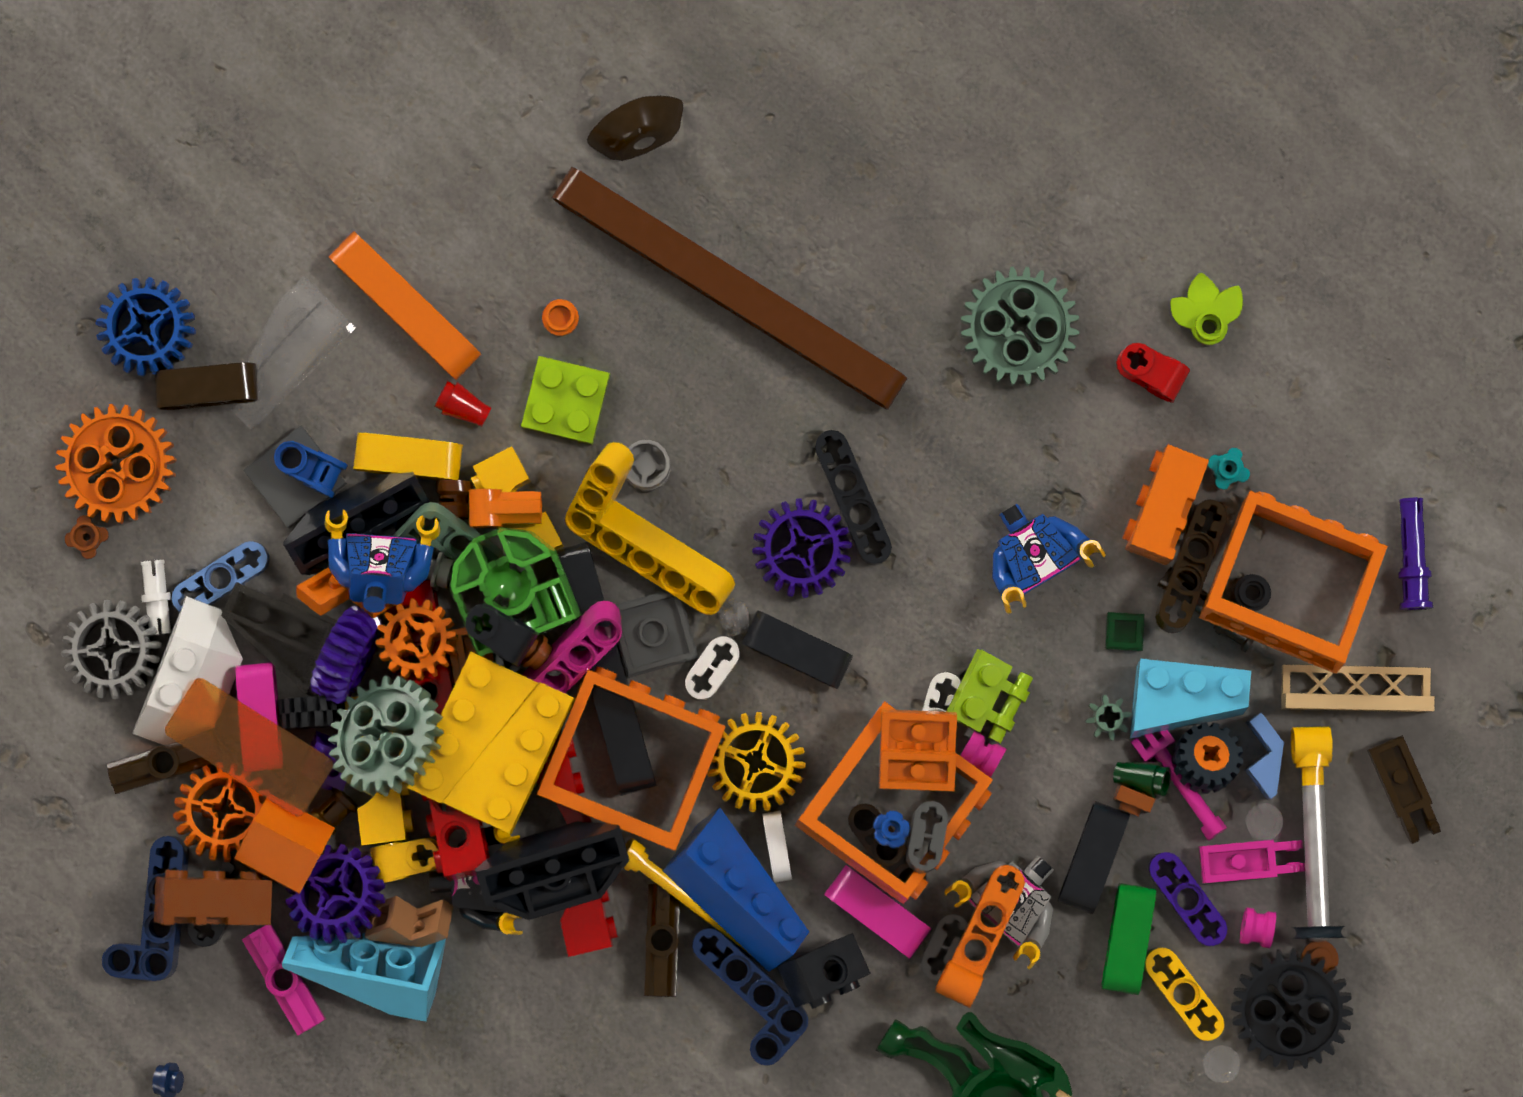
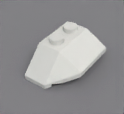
(196, 649)

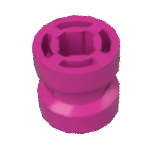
(981, 755)

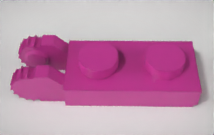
(1246, 860)

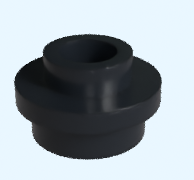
(1262, 586)

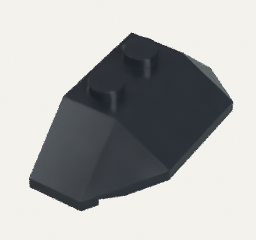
(372, 507)
(553, 869)

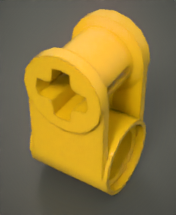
(401, 859)

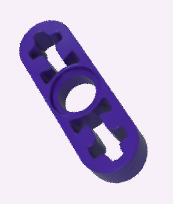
(1211, 916)

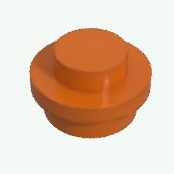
(560, 317)

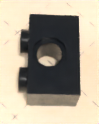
(806, 976)

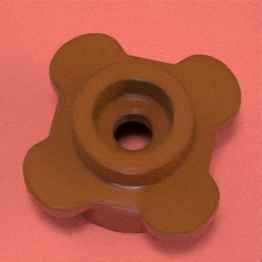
(85, 526)

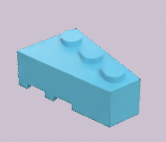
(1185, 694)

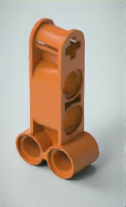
(964, 976)

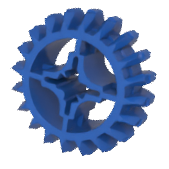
(160, 319)

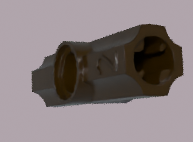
(142, 768)
(661, 966)

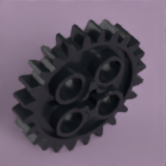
(1316, 987)

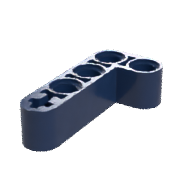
(150, 942)
(745, 989)

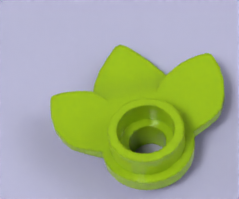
(1207, 304)

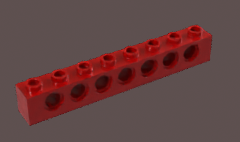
(459, 861)

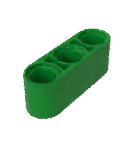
(1128, 939)

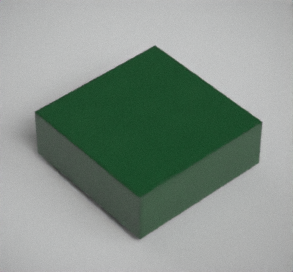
(1124, 631)

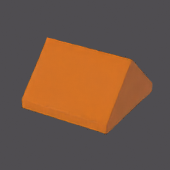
(284, 845)

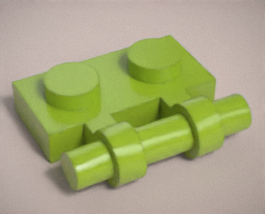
(980, 690)

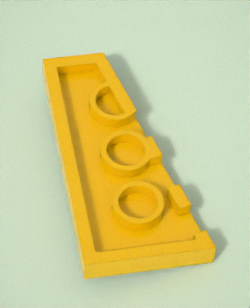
(472, 717)
(507, 770)

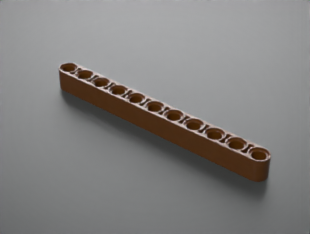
(729, 288)

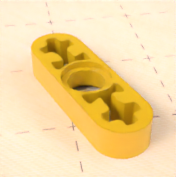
(1208, 1010)

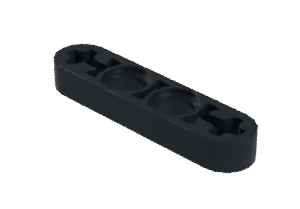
(848, 499)

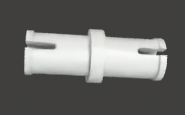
(156, 595)

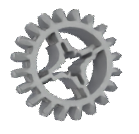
(113, 666)

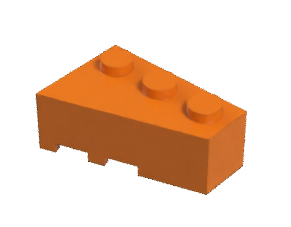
(1165, 504)

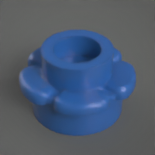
(894, 819)

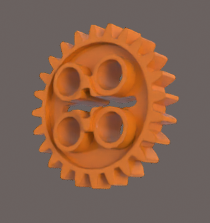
(98, 435)

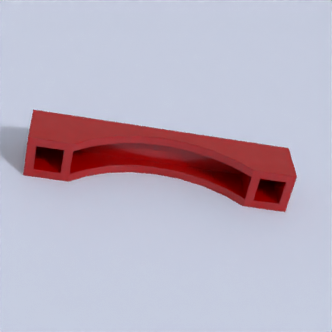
(584, 925)

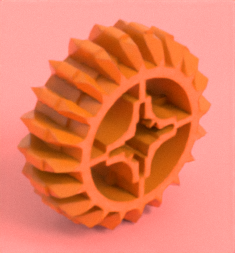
(207, 806)

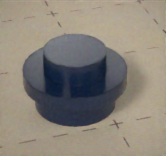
(167, 1080)

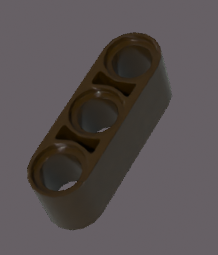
(206, 386)
(867, 839)

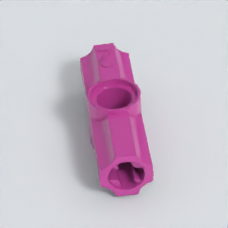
(295, 1002)

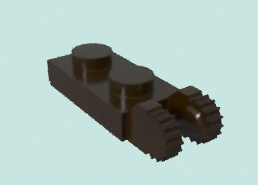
(1403, 785)

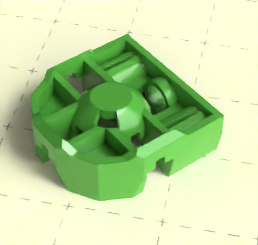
(521, 588)

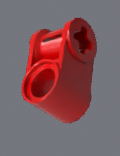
(1158, 375)

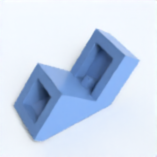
(1266, 769)

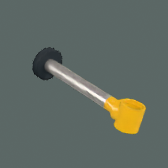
(1312, 753)

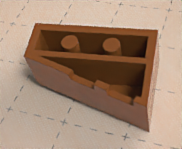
(212, 899)

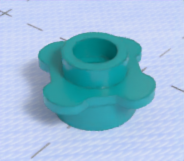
(1225, 478)

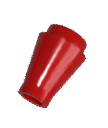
(462, 404)

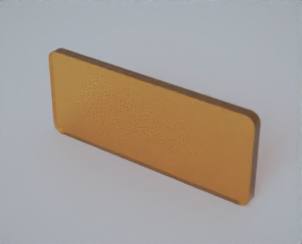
(249, 747)

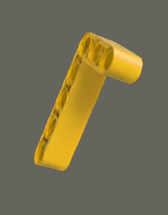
(639, 543)

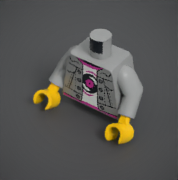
(1032, 913)

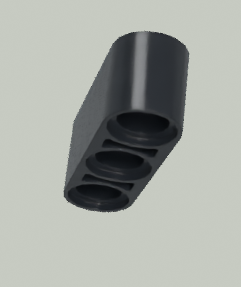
(797, 649)
(1093, 857)

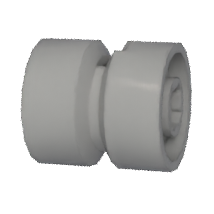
(650, 466)

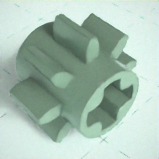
(1102, 726)

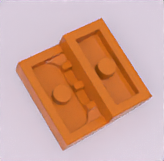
(917, 750)

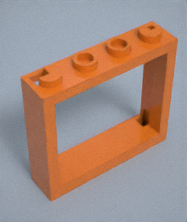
(1275, 633)
(670, 706)
(855, 858)

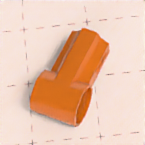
(493, 508)

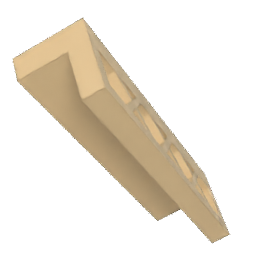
(1361, 702)

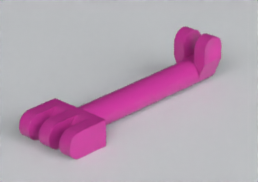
(1158, 748)

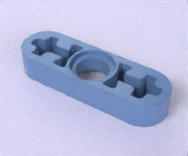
(239, 556)

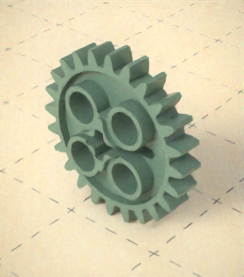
(1046, 306)
(384, 765)

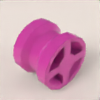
(1257, 927)

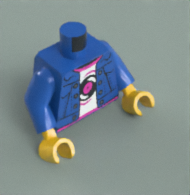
(1036, 553)
(379, 567)

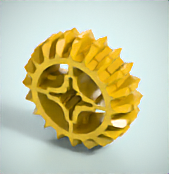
(779, 771)

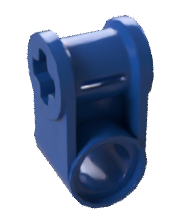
(312, 467)

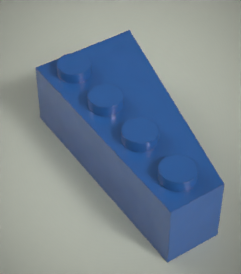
(736, 891)

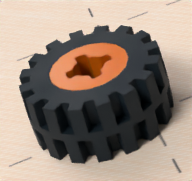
(1199, 767)

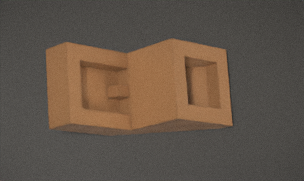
(408, 925)

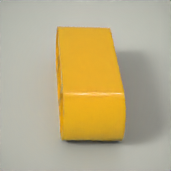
(404, 454)

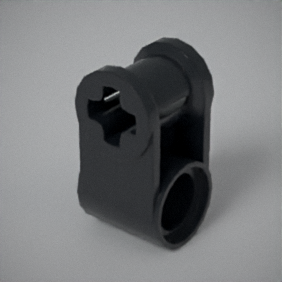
(506, 638)

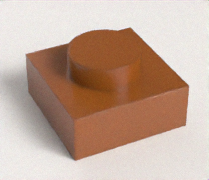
(1133, 801)

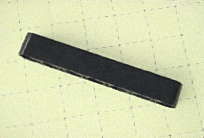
(615, 713)

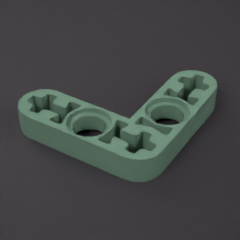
(450, 527)

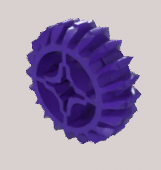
(832, 536)
(346, 655)
(329, 907)

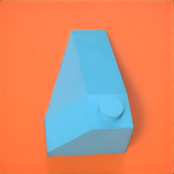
(384, 976)

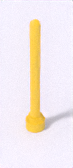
(640, 862)

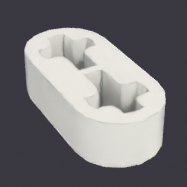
(719, 674)
(777, 846)

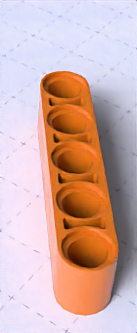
(404, 305)

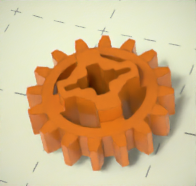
(429, 635)

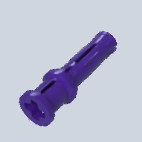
(1414, 570)

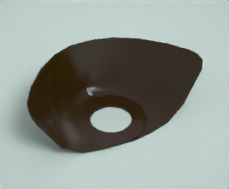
(619, 131)

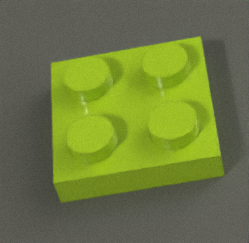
(565, 400)

